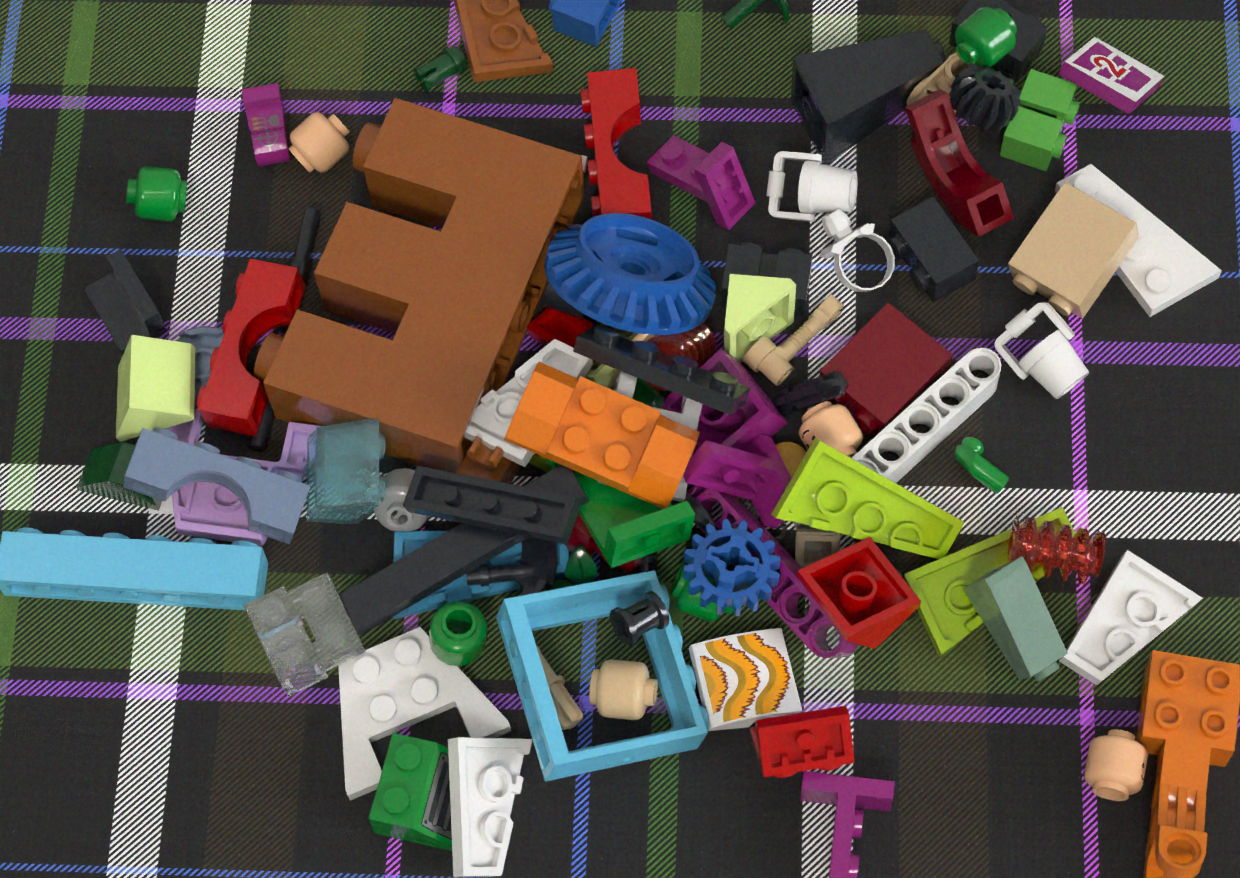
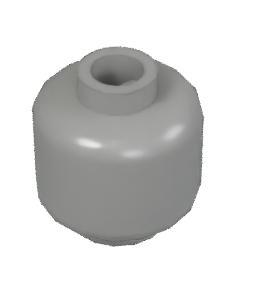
(391, 510)

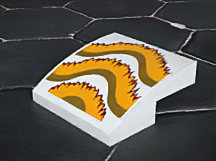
(744, 678)

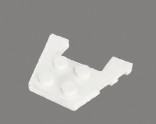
(395, 689)

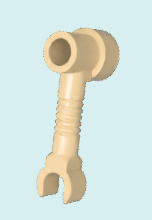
(774, 360)

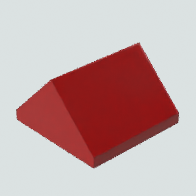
(860, 593)

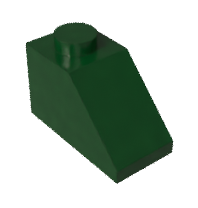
(106, 472)

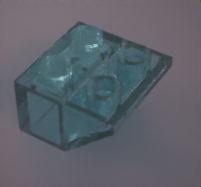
(344, 472)

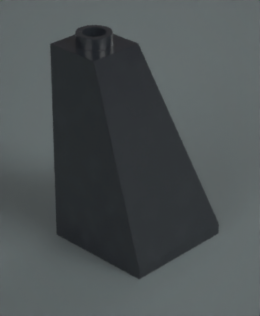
(859, 87)

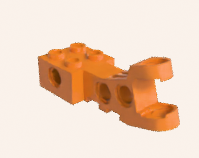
(1189, 723)

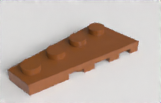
(499, 40)

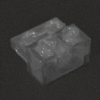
(281, 632)

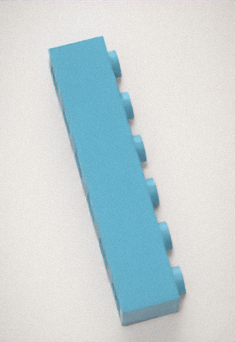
(131, 569)

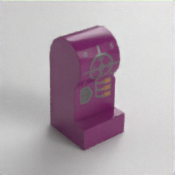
(267, 124)

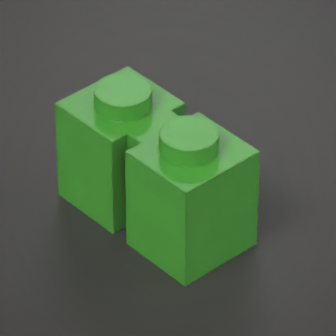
(1038, 125)

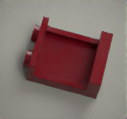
(886, 368)

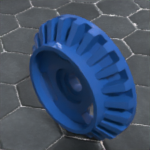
(631, 274)

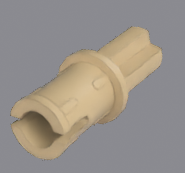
(566, 708)

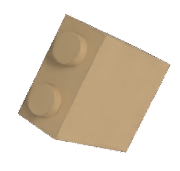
(1073, 251)

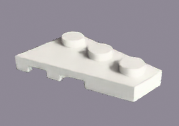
(498, 408)
(1125, 617)
(481, 799)

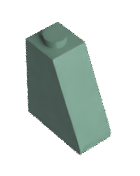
(1018, 619)

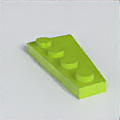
(853, 500)
(940, 584)

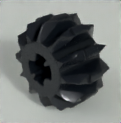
(984, 98)

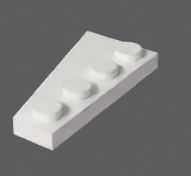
(1161, 263)

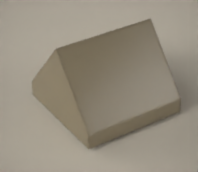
(815, 545)

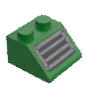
(414, 793)

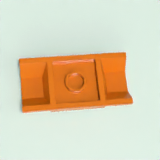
(602, 435)

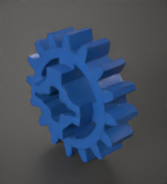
(747, 574)

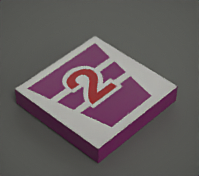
(1111, 75)

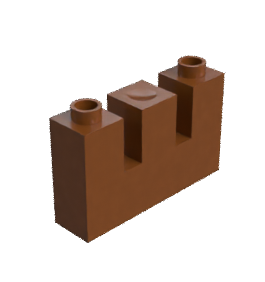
(447, 295)

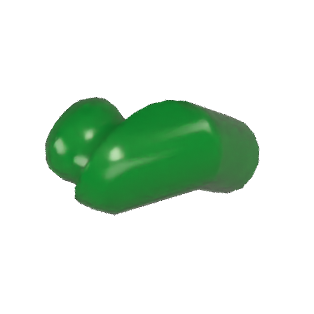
(970, 458)

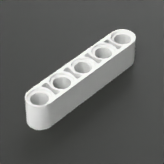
(934, 414)

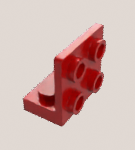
(803, 742)

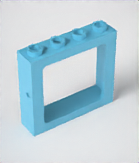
(586, 602)

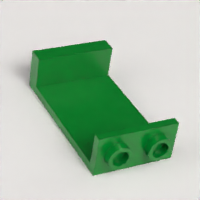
(628, 526)

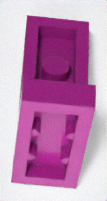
(709, 176)
(749, 474)
(846, 794)

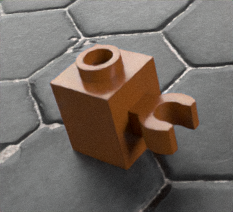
(488, 463)

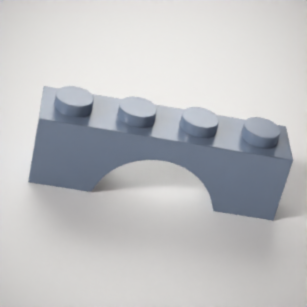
(167, 464)

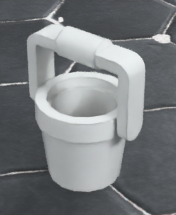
(820, 187)
(1052, 360)

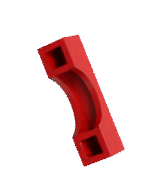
(614, 109)
(265, 300)

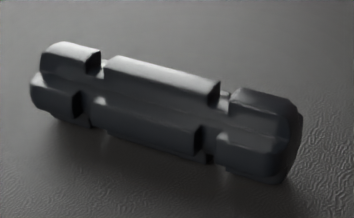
(810, 393)

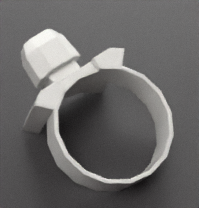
(838, 225)

